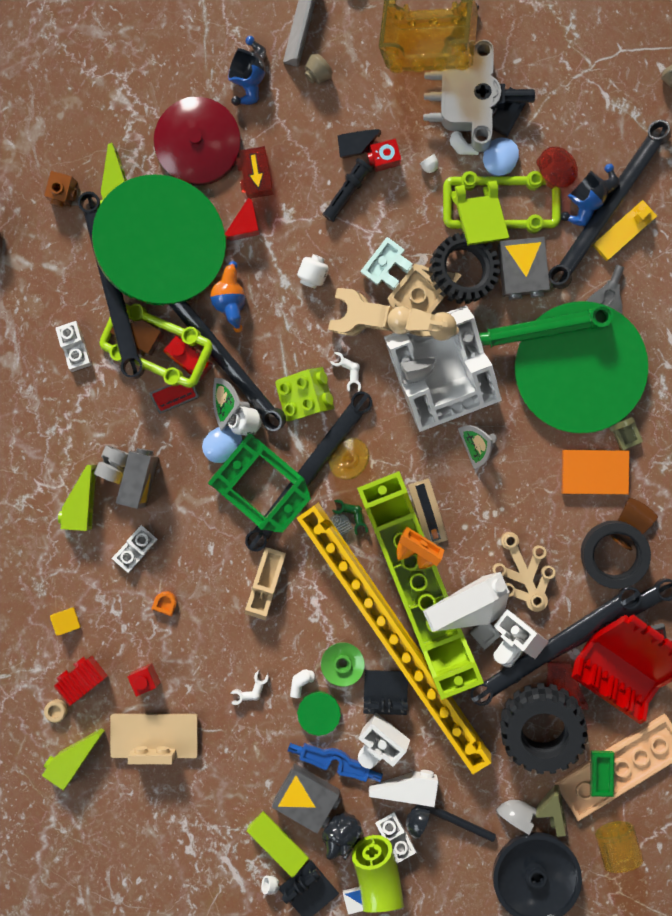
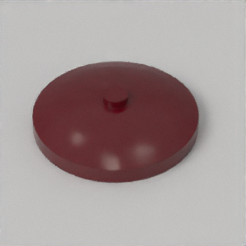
(197, 140)

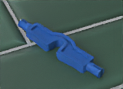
(322, 759)

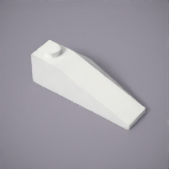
(470, 606)

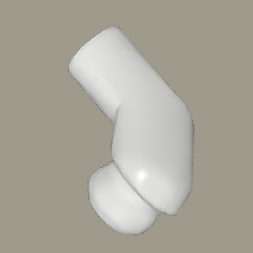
(460, 145)
(300, 680)

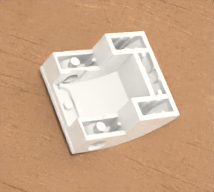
(461, 375)

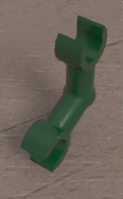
(354, 509)

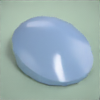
(501, 157)
(220, 444)

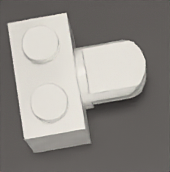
(517, 639)
(381, 742)

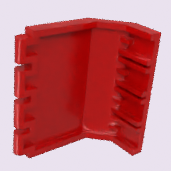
(626, 665)

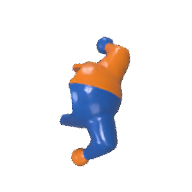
(229, 296)

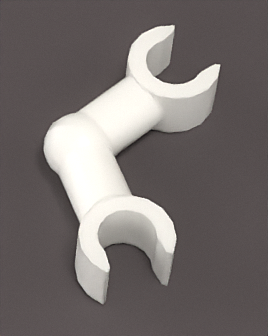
(354, 370)
(253, 695)

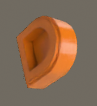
(165, 603)

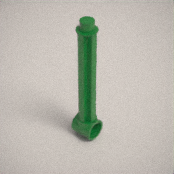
(546, 327)

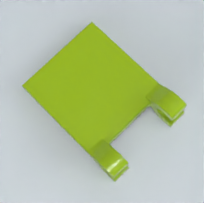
(481, 216)

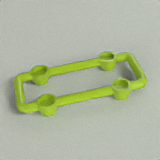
(533, 181)
(189, 336)

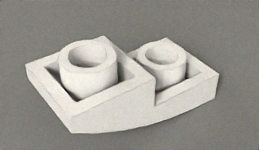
(73, 346)
(134, 549)
(393, 830)

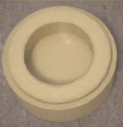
(55, 710)

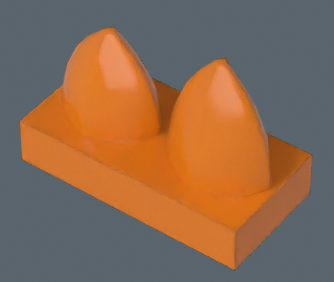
(412, 542)

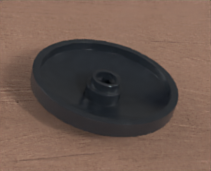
(537, 876)

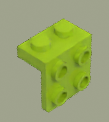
(304, 393)

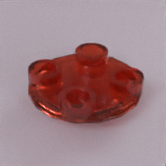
(557, 167)

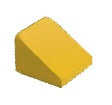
(65, 621)

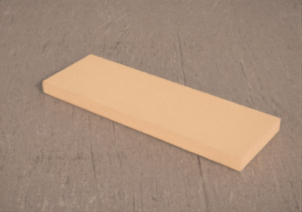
(634, 761)

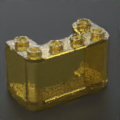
(428, 37)

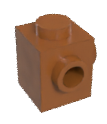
(61, 189)

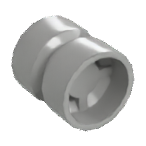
(112, 465)

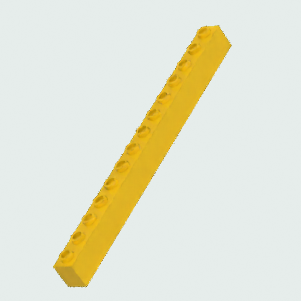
(394, 637)

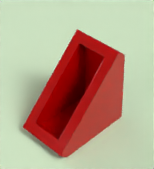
(244, 224)

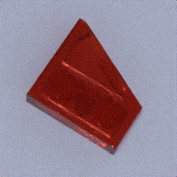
(561, 675)

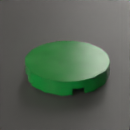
(319, 713)

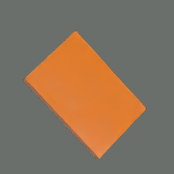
(595, 472)

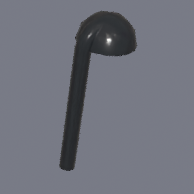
(419, 816)

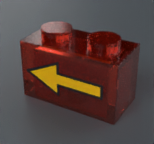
(255, 171)

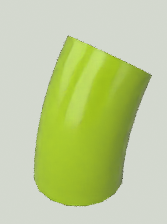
(377, 874)

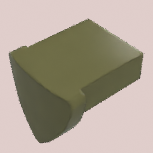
(626, 433)

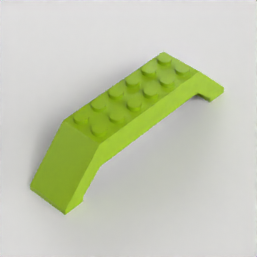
(444, 650)

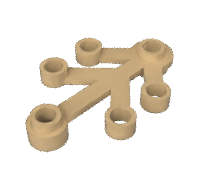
(526, 575)

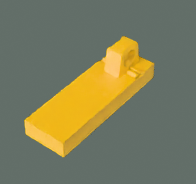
(624, 230)

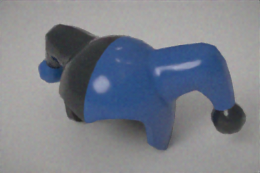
(248, 71)
(591, 195)

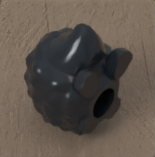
(342, 835)

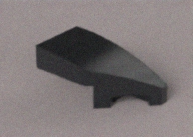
(356, 142)

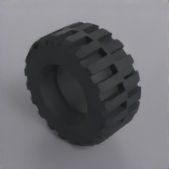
(546, 755)

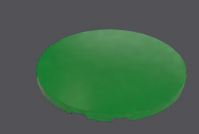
(158, 239)
(583, 376)

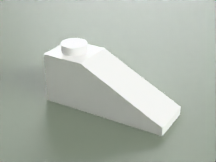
(411, 788)

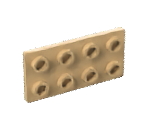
(153, 737)

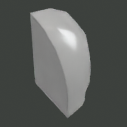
(416, 370)
(518, 814)

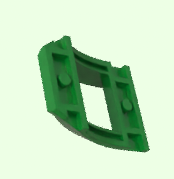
(238, 464)

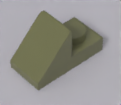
(552, 807)

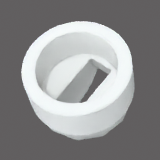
(430, 164)
(270, 885)

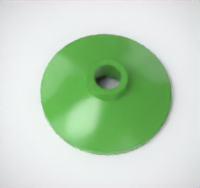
(341, 675)

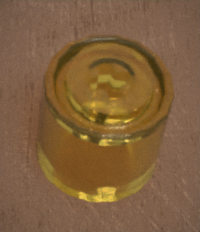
(619, 847)

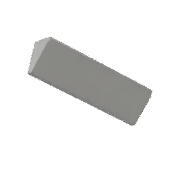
(299, 32)

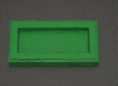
(602, 774)

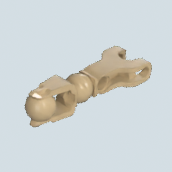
(398, 320)

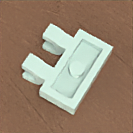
(383, 260)

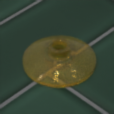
(345, 453)

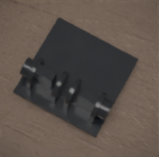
(385, 692)
(308, 890)

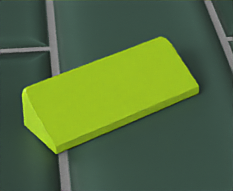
(277, 844)

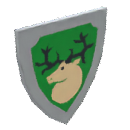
(225, 402)
(477, 444)

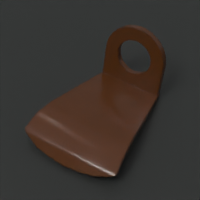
(636, 515)

